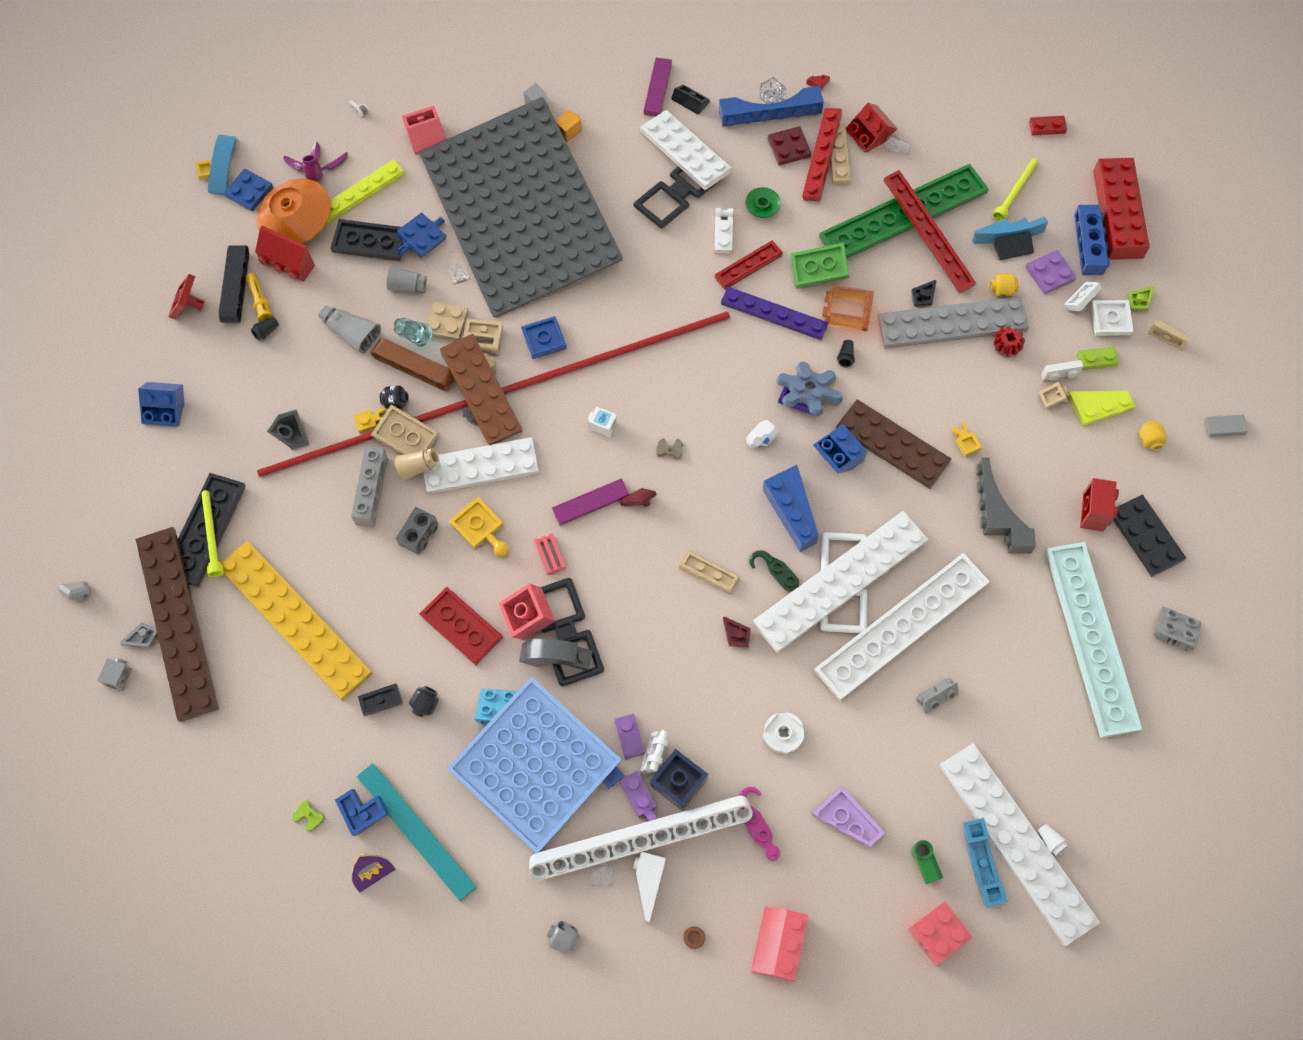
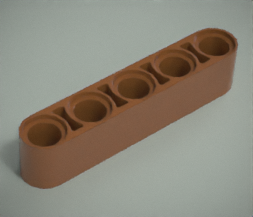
(412, 364)

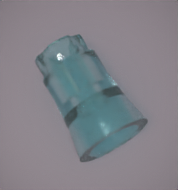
(416, 332)

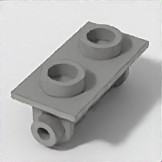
(932, 700)

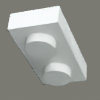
(1083, 296)
(1062, 370)

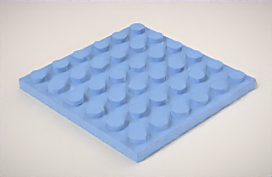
(534, 764)

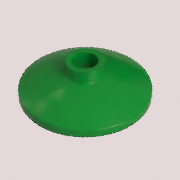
(765, 197)

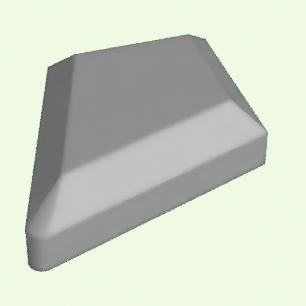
(75, 590)
(141, 636)

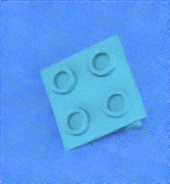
(490, 703)

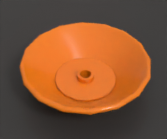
(295, 209)

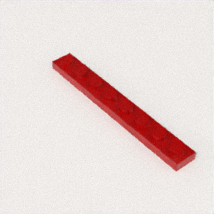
(929, 231)

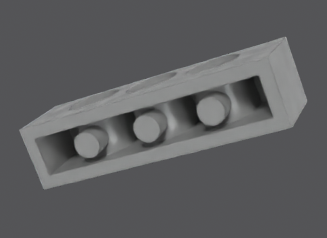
(369, 487)

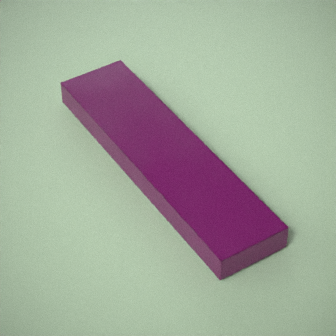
(657, 86)
(590, 502)

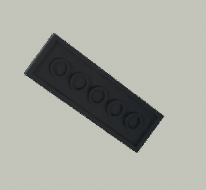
(193, 538)

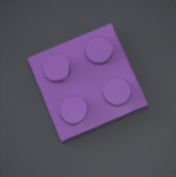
(1050, 272)

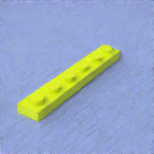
(364, 189)

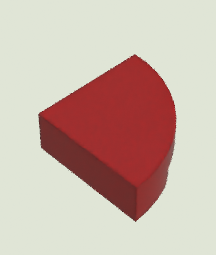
(818, 81)

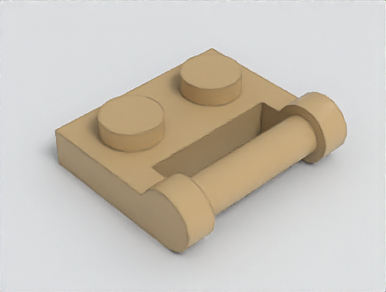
(485, 331)

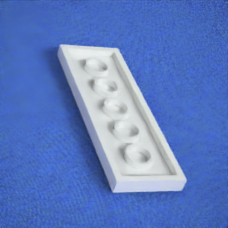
(685, 149)
(482, 466)

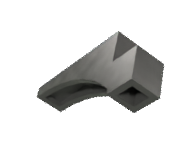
(998, 517)

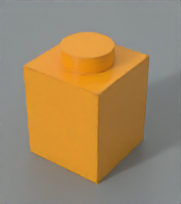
(569, 124)

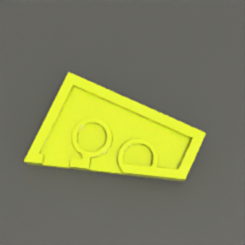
(1100, 405)

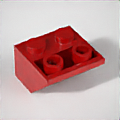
(871, 127)

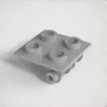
(1179, 628)

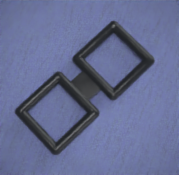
(677, 191)
(566, 631)

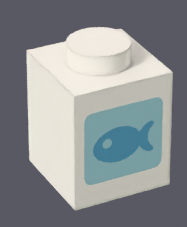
(602, 421)

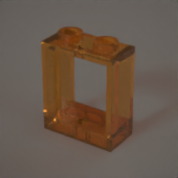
(844, 320)

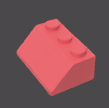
(779, 943)

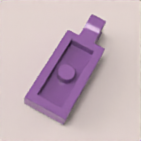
(639, 796)

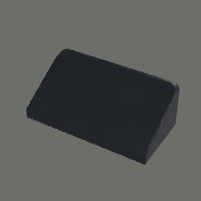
(689, 99)
(1014, 246)

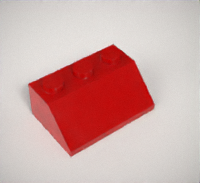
(283, 254)

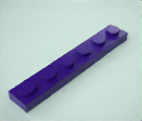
(774, 313)

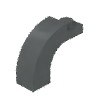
(554, 651)

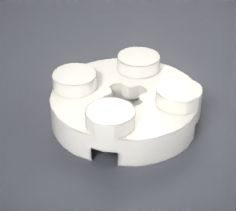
(786, 744)

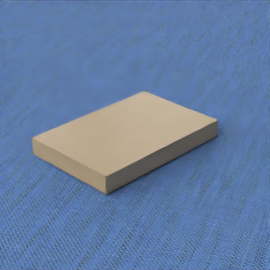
(403, 432)

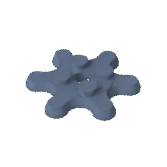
(811, 397)

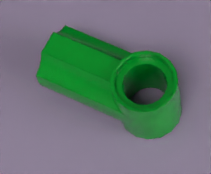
(927, 864)

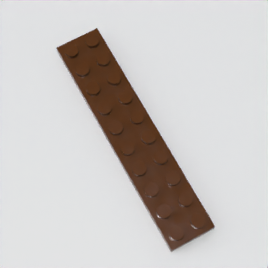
(176, 624)

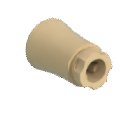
(416, 463)

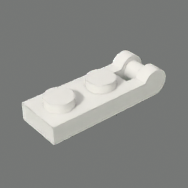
(723, 231)

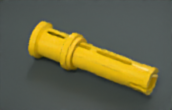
(260, 304)

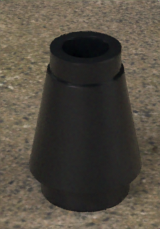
(264, 328)
(846, 354)

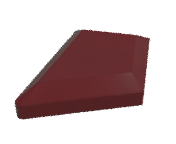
(639, 497)
(737, 634)

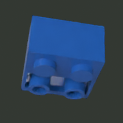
(161, 403)
(841, 450)

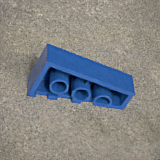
(791, 504)

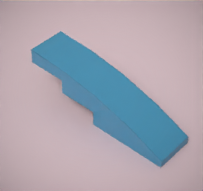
(1004, 228)

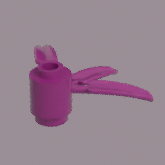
(311, 163)

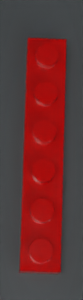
(822, 154)

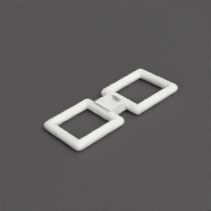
(824, 626)

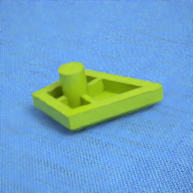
(1140, 298)

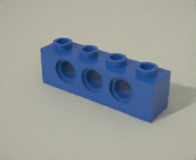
(1091, 240)

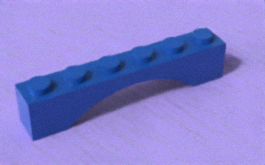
(737, 111)

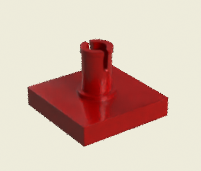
(184, 298)

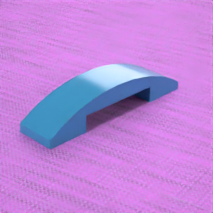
(221, 164)
(983, 863)

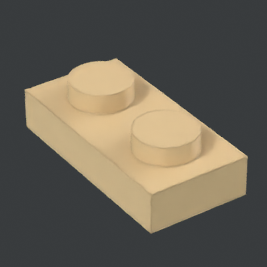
(1169, 334)

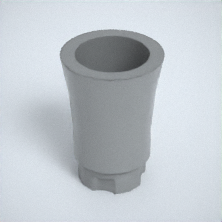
(405, 280)

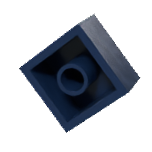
(679, 780)

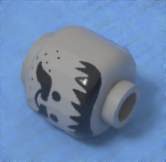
(563, 937)

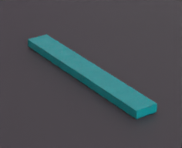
(417, 833)

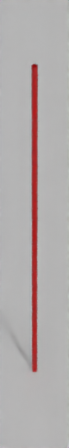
(506, 389)

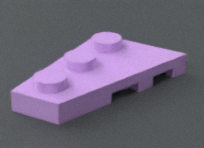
(849, 817)

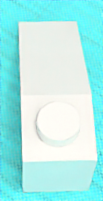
(649, 875)

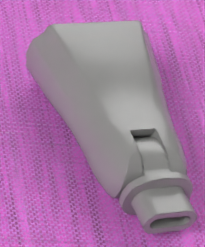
(351, 328)

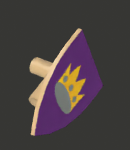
(369, 869)

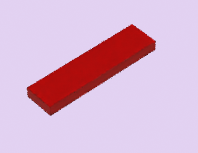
(748, 265)

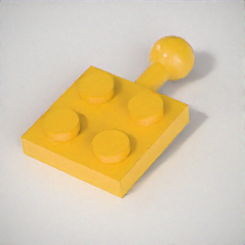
(479, 524)

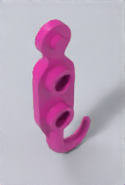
(759, 829)

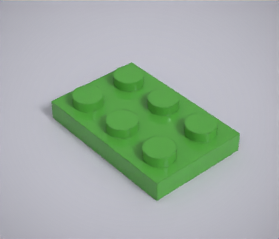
(820, 265)

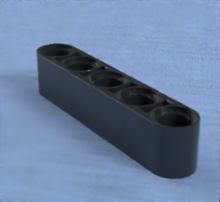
(234, 284)

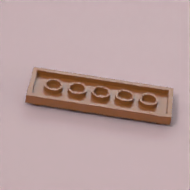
(481, 389)

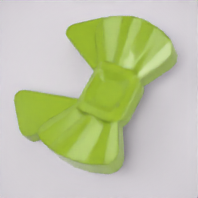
(314, 818)

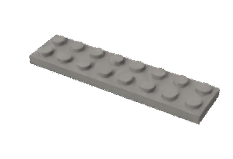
(951, 322)

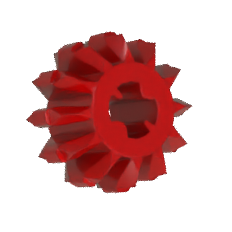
(1008, 341)

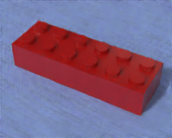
(1122, 208)

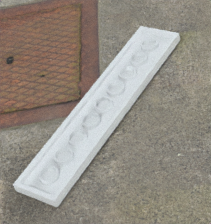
(839, 581)
(901, 626)
(1019, 845)

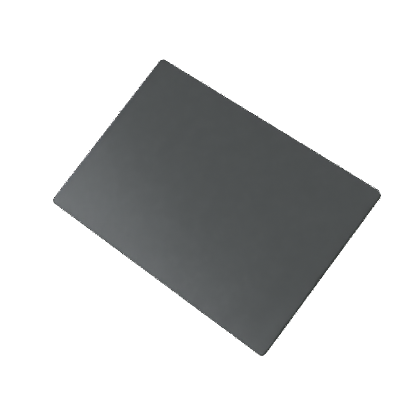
(520, 207)

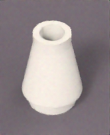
(1055, 842)

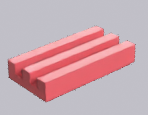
(544, 540)

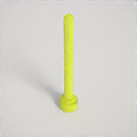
(1002, 211)
(214, 569)

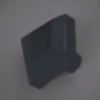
(924, 294)

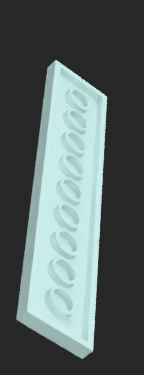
(1093, 640)

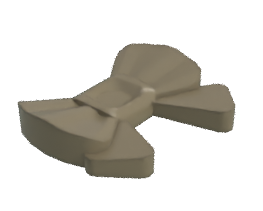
(675, 450)

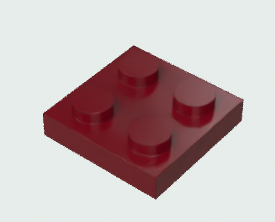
(789, 145)

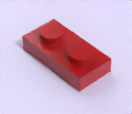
(1048, 125)

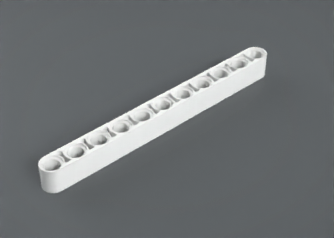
(632, 845)

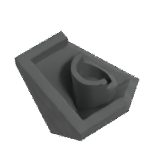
(289, 429)

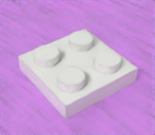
(1111, 317)

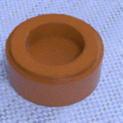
(694, 937)

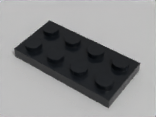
(366, 240)
(1148, 536)

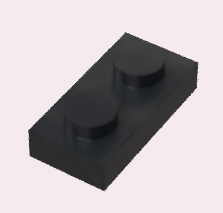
(380, 699)

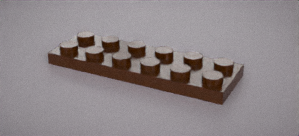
(895, 444)

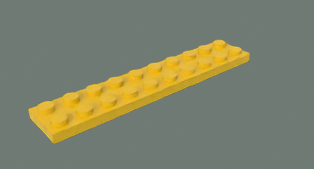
(295, 620)

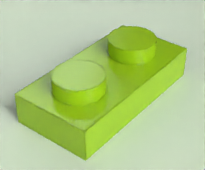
(1098, 358)

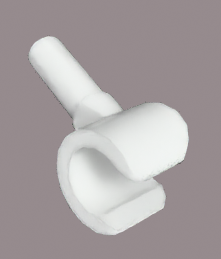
(360, 107)

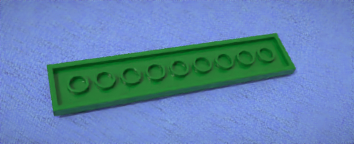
(890, 219)

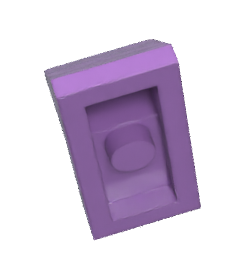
(629, 736)

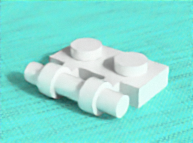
(654, 751)

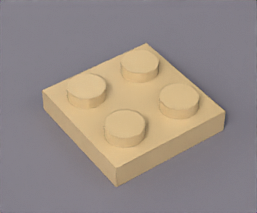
(447, 320)

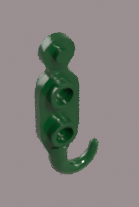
(778, 570)

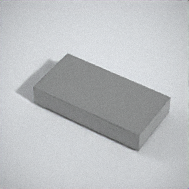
(1226, 425)

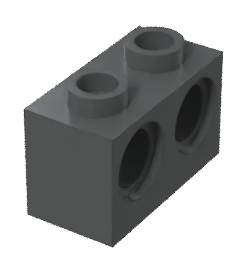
(412, 529)

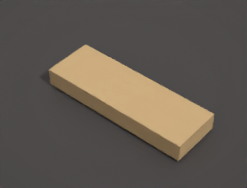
(709, 572)

